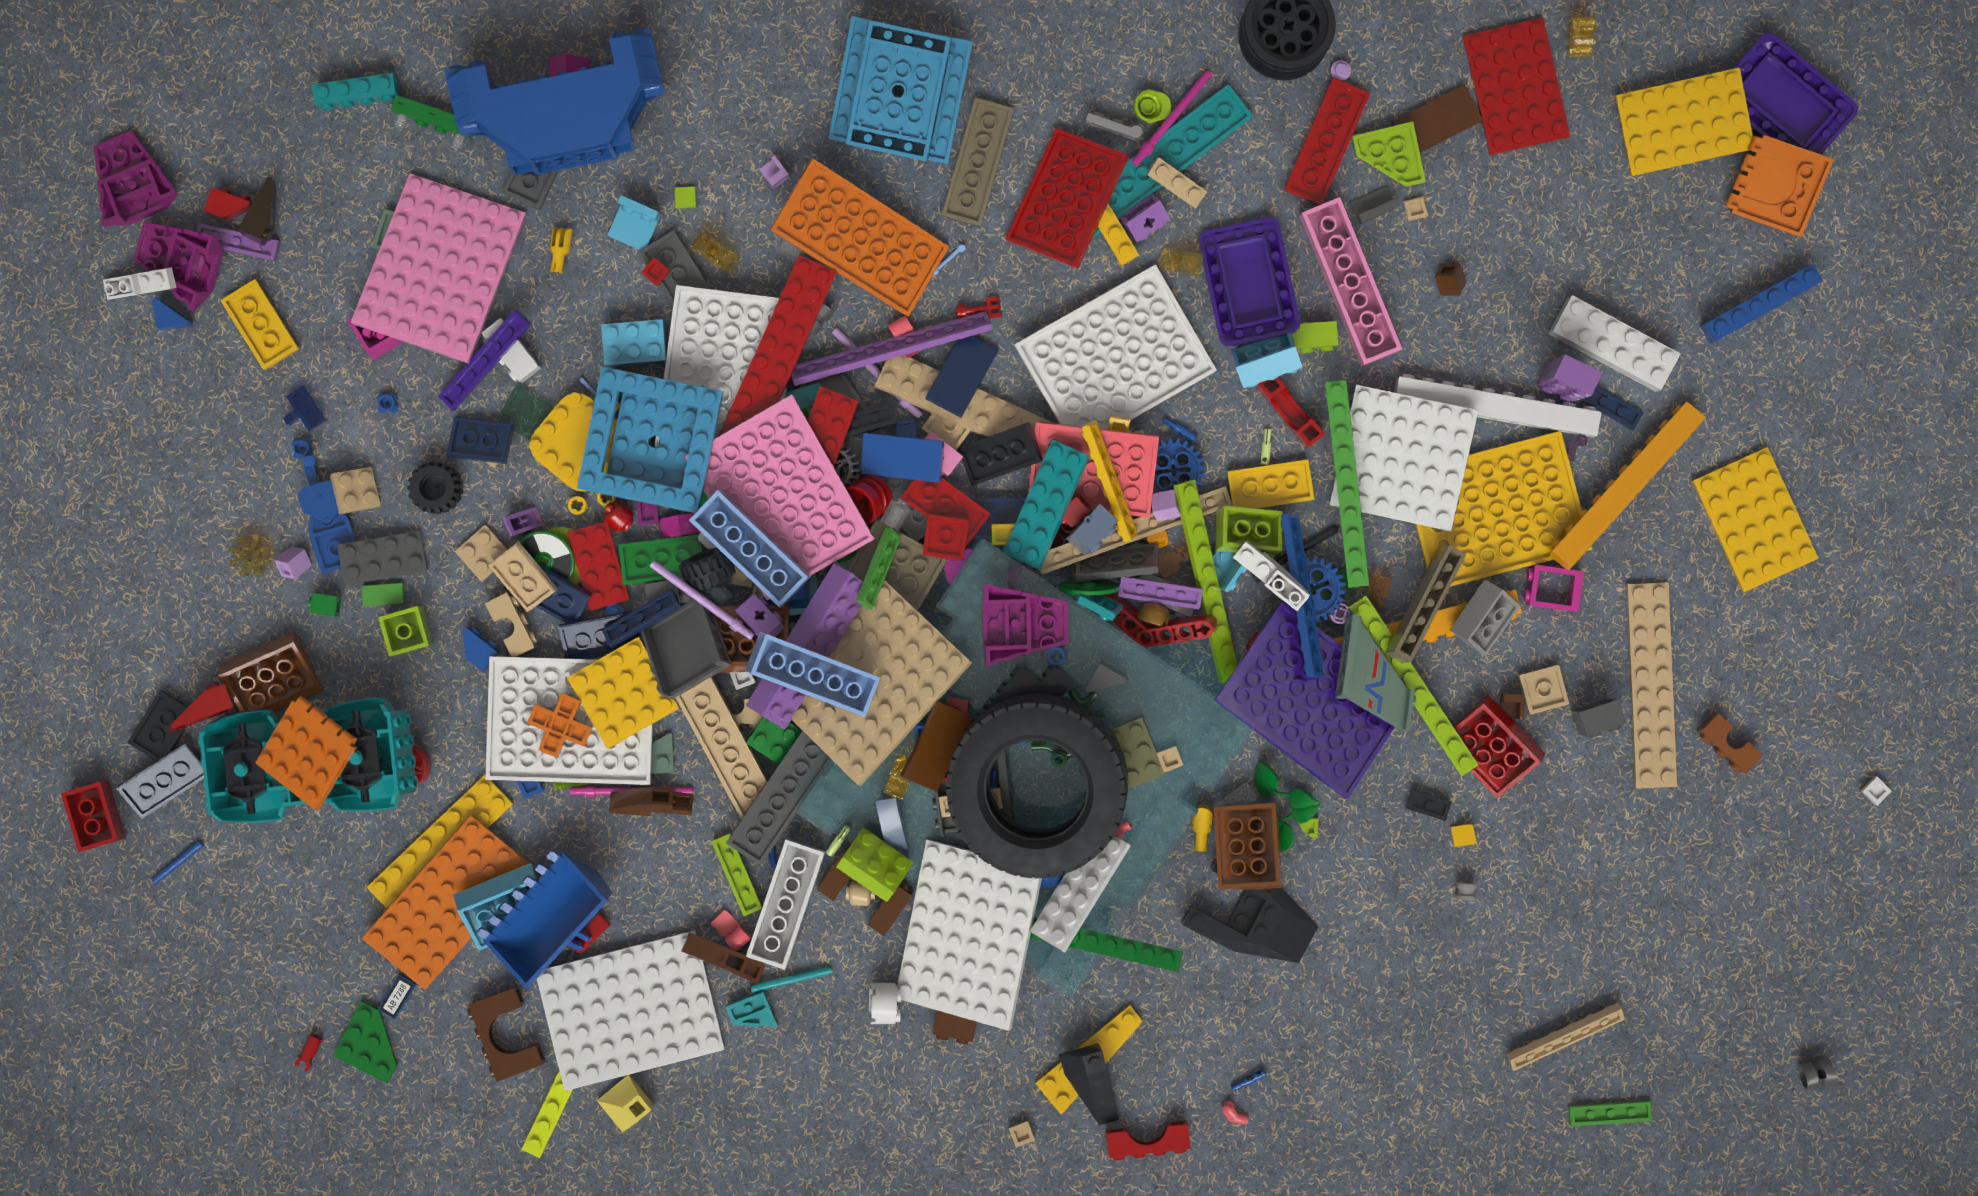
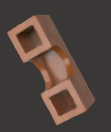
(1715, 731)

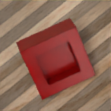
(655, 271)

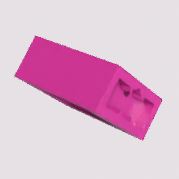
(1574, 591)

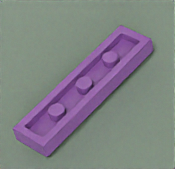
(235, 242)
(1160, 592)

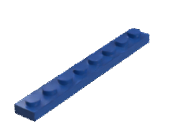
(1306, 617)

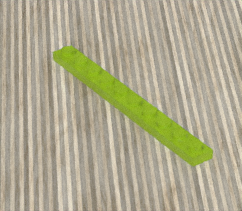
(1206, 576)
(1425, 702)

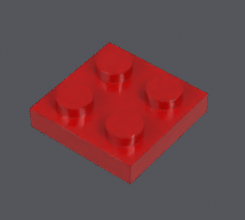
(945, 537)

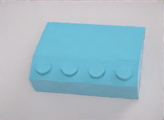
(483, 900)

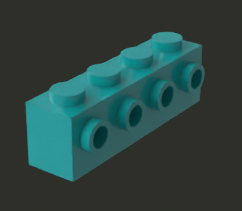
(355, 91)

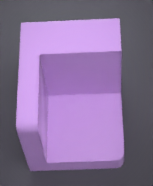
(774, 172)
(1165, 505)
(293, 562)

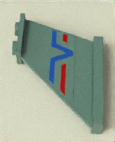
(1370, 680)

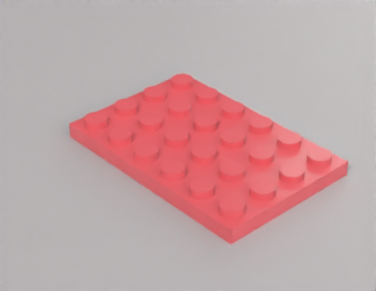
(1130, 453)

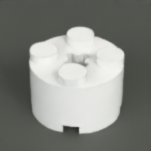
(883, 1003)

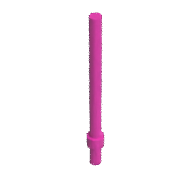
(1147, 147)
(591, 790)

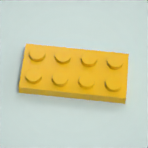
(260, 324)
(1271, 485)

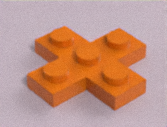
(559, 725)

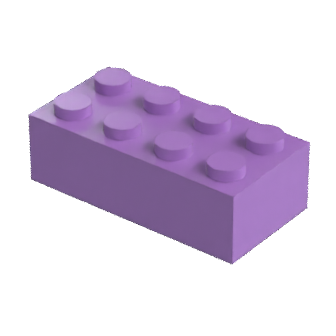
(1569, 379)

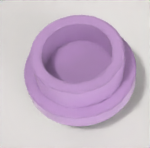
(1340, 70)

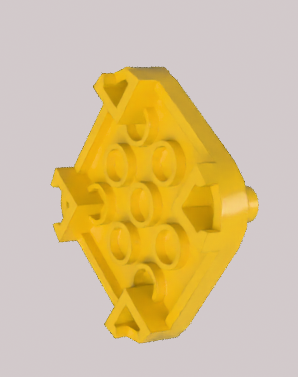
(563, 436)

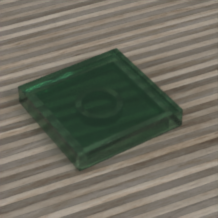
(524, 411)

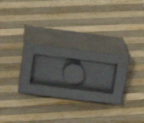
(1374, 205)

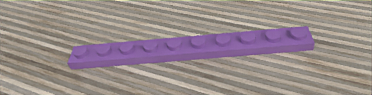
(891, 348)

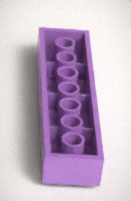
(816, 630)

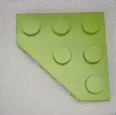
(1393, 153)

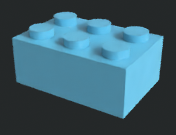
(634, 343)
(1266, 359)

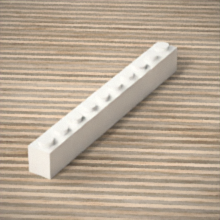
(1505, 407)

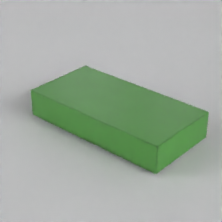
(383, 594)

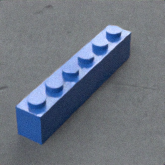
(1761, 303)

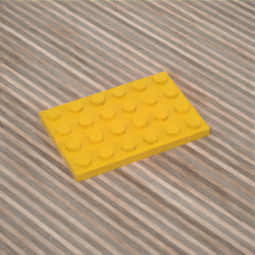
(1685, 121)
(1755, 519)

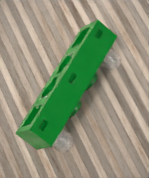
(426, 115)

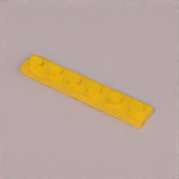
(1107, 474)

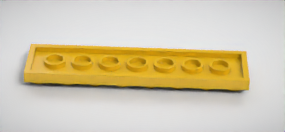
(482, 800)

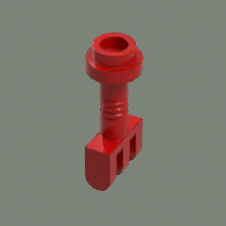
(962, 311)

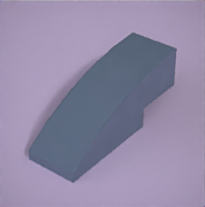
(892, 823)

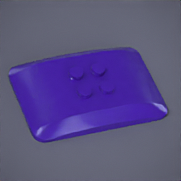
(1791, 97)
(1249, 281)

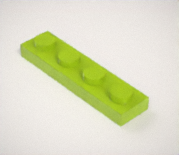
(737, 876)

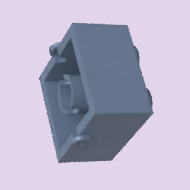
(1094, 527)

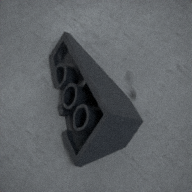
(1090, 1079)

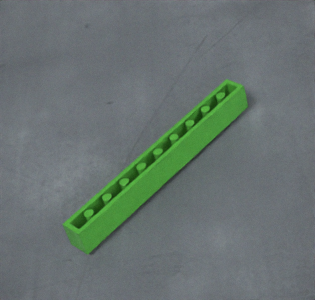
(1347, 483)

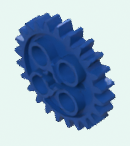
(1170, 452)
(1321, 606)

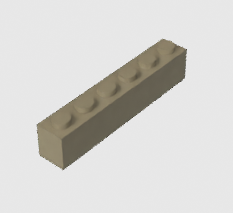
(1425, 603)

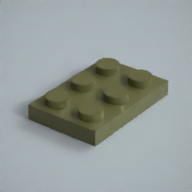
(1138, 751)

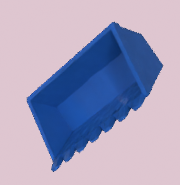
(546, 916)

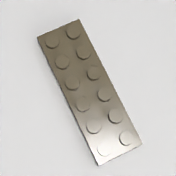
(977, 162)

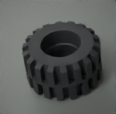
(418, 483)
(707, 569)

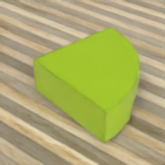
(1311, 827)

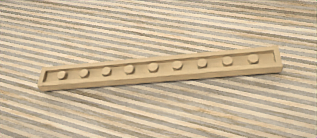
(1145, 526)

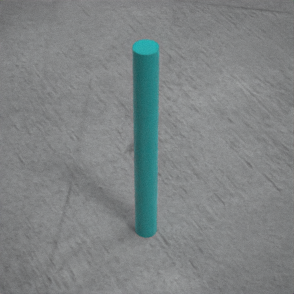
(791, 979)

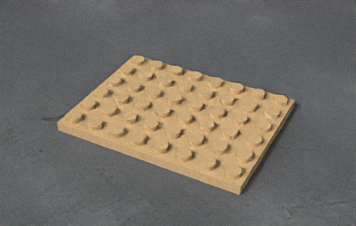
(914, 672)

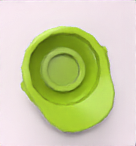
(1152, 106)

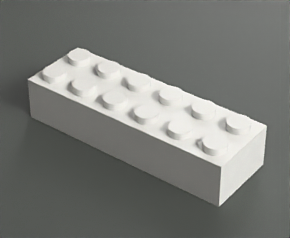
(1614, 343)
(785, 903)

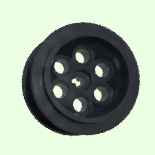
(1273, 60)

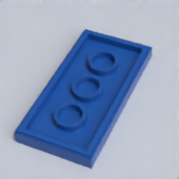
(902, 457)

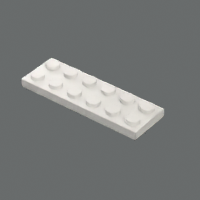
(1077, 896)

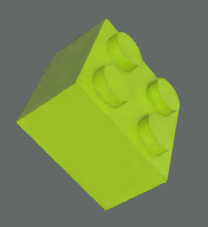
(406, 631)

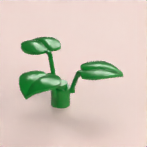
(1301, 802)

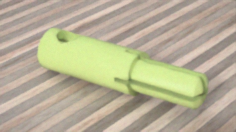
(1266, 449)
(839, 839)

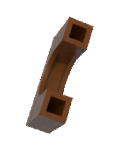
(887, 911)
(502, 1062)

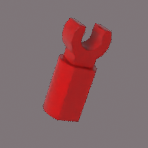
(309, 1051)

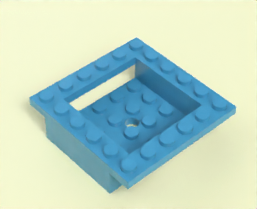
(893, 55)
(651, 406)

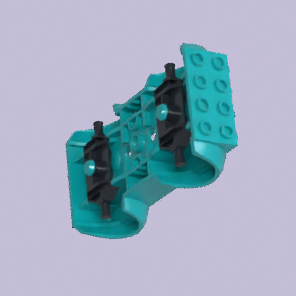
(371, 781)

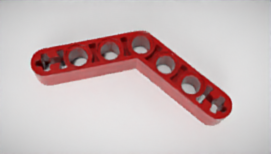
(1156, 631)

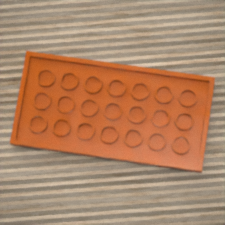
(859, 237)
(423, 924)

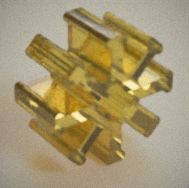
(1581, 36)
(245, 553)
(897, 785)

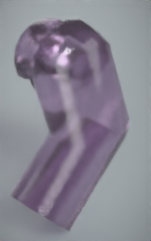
(1573, 444)
(1013, 577)

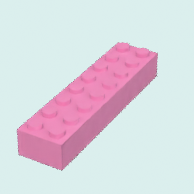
(1350, 282)

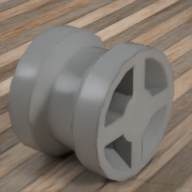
(1466, 891)

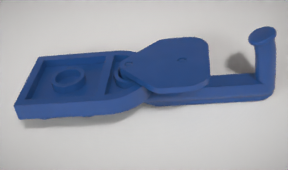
(320, 503)

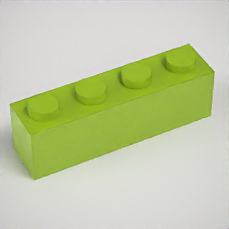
(1316, 336)

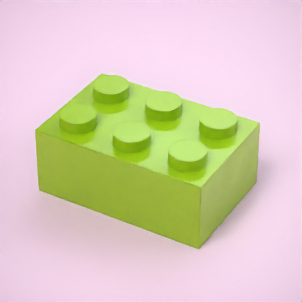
(1253, 525)
(875, 864)

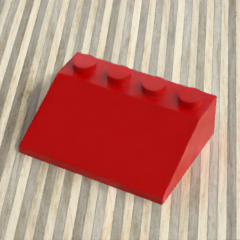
(1498, 746)

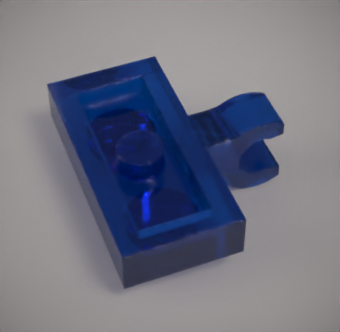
(304, 409)

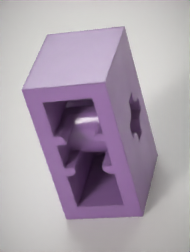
(1148, 209)
(755, 607)

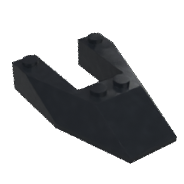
(1261, 925)

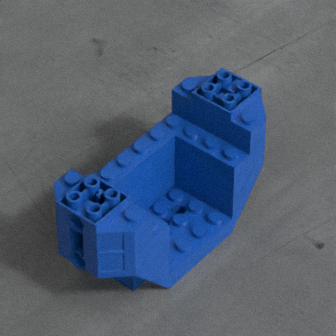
(562, 117)

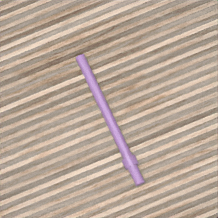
(874, 370)
(735, 623)

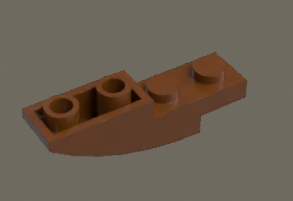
(651, 799)
(723, 958)

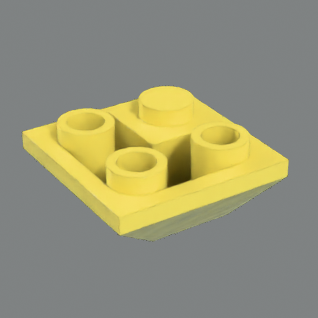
(626, 1103)

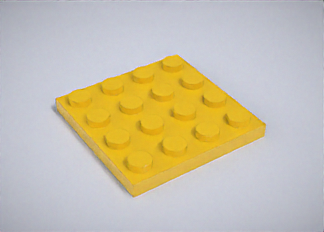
(621, 693)

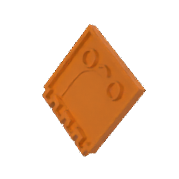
(1779, 184)
(307, 752)

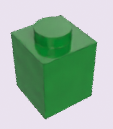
(324, 604)

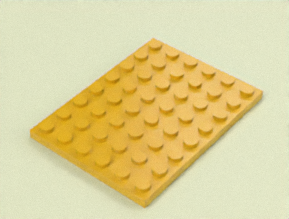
(1509, 508)

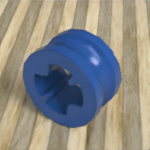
(1061, 659)

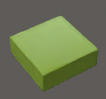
(685, 197)

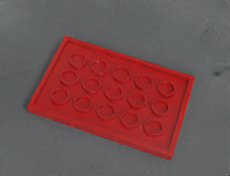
(1516, 86)
(1067, 198)

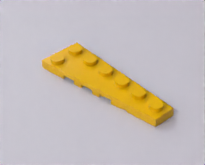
(1110, 1038)

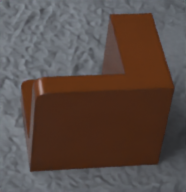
(1450, 279)
(1513, 705)

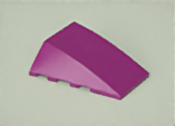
(129, 182)
(190, 253)
(1020, 623)

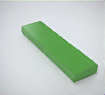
(878, 568)
(1610, 1113)

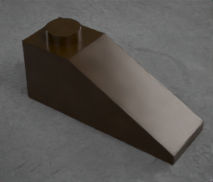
(260, 218)

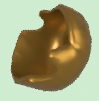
(1154, 613)

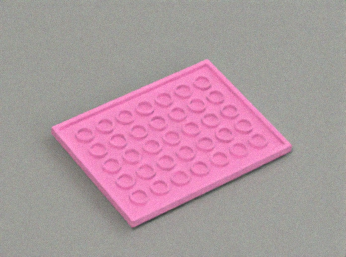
(438, 268)
(788, 486)

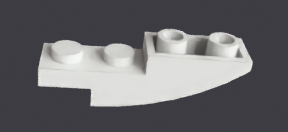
(139, 283)
(1273, 575)

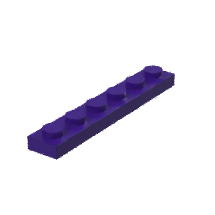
(485, 359)

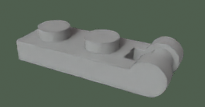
(1115, 126)

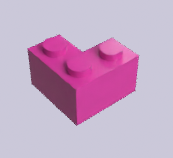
(373, 342)

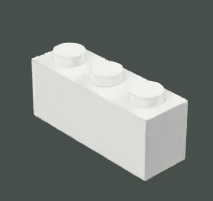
(517, 359)

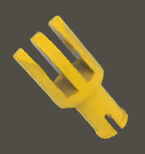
(560, 247)
(1202, 825)

